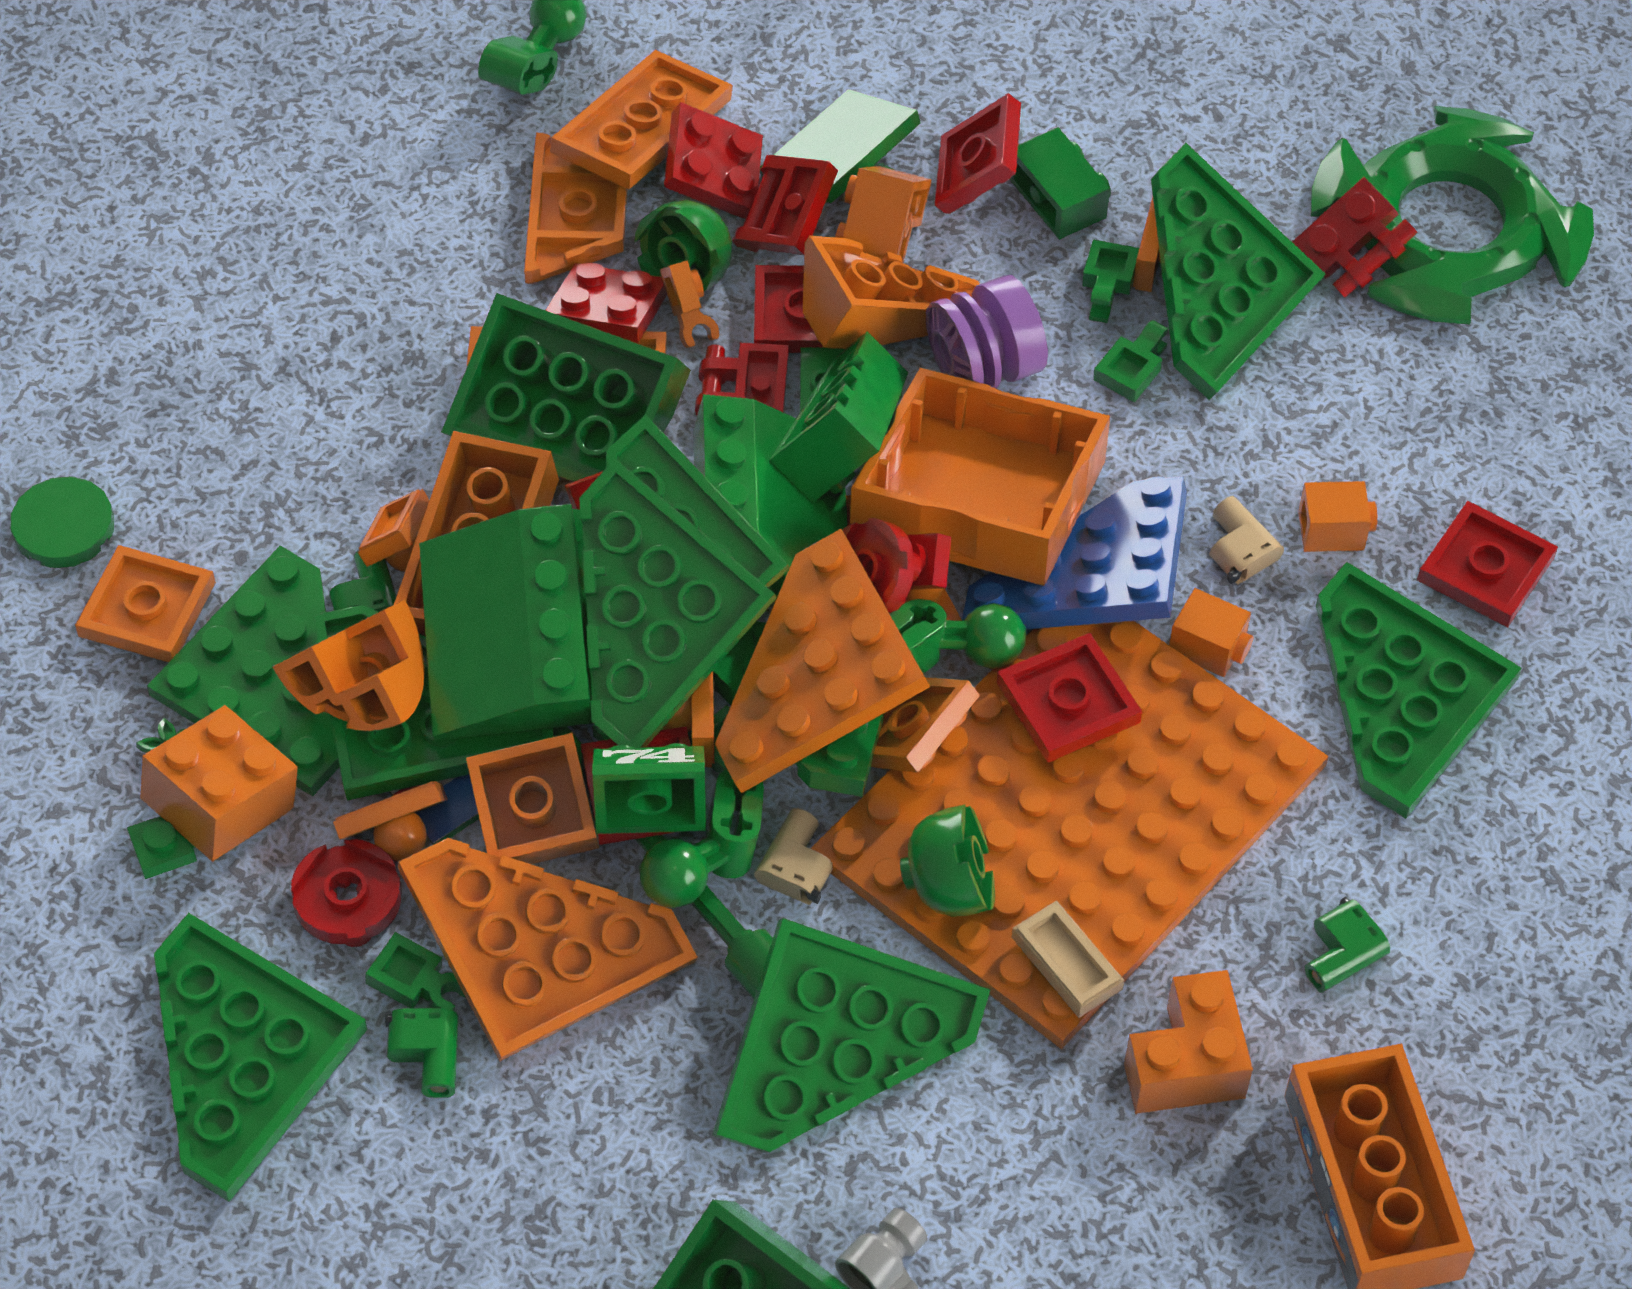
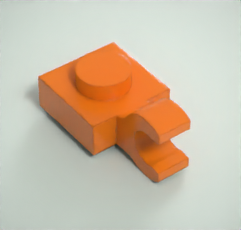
(683, 291)

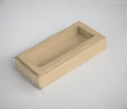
(1067, 959)

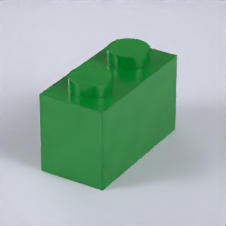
(1060, 183)

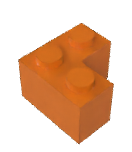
(884, 209)
(1199, 1057)

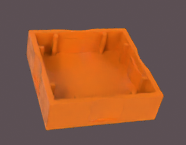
(985, 470)

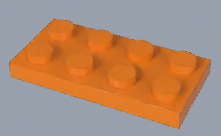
(629, 124)

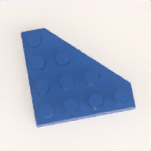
(1111, 568)

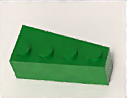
(842, 419)

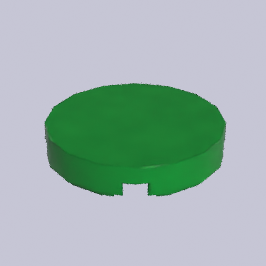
(62, 521)

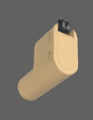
(1247, 545)
(790, 864)

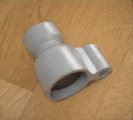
(876, 1259)

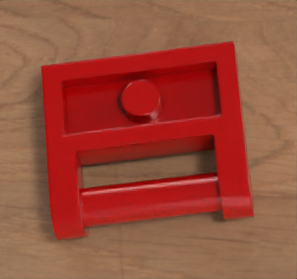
(786, 204)

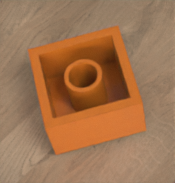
(218, 782)
(533, 800)

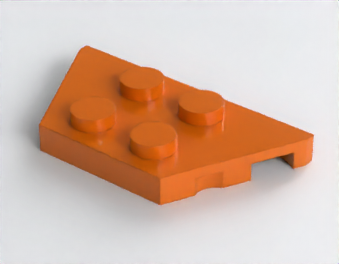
(571, 215)

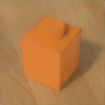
(1336, 516)
(1212, 632)

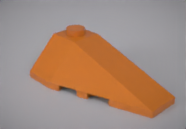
(860, 293)

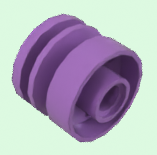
(988, 333)

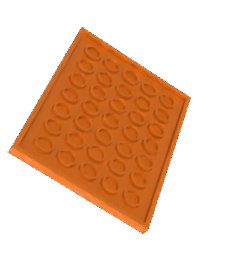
(1111, 831)

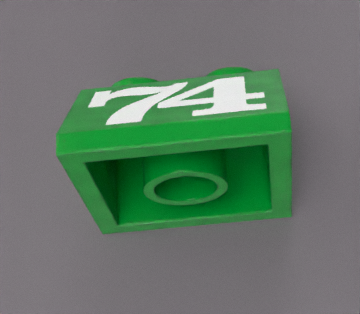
(649, 789)

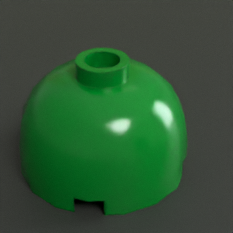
(685, 233)
(949, 864)

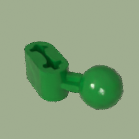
(531, 63)
(988, 635)
(677, 871)

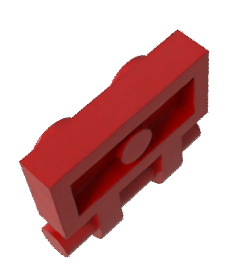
(1347, 228)
(758, 373)

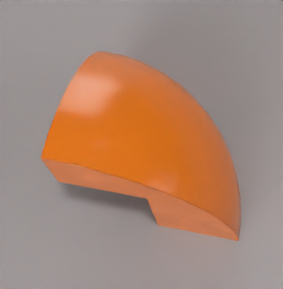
(363, 673)

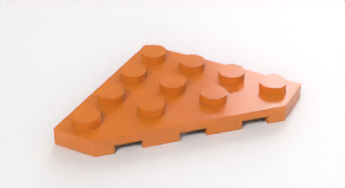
(818, 668)
(535, 944)

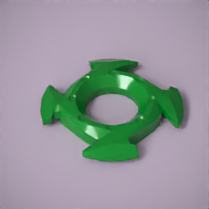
(1470, 152)

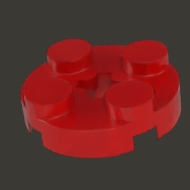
(892, 558)
(350, 920)

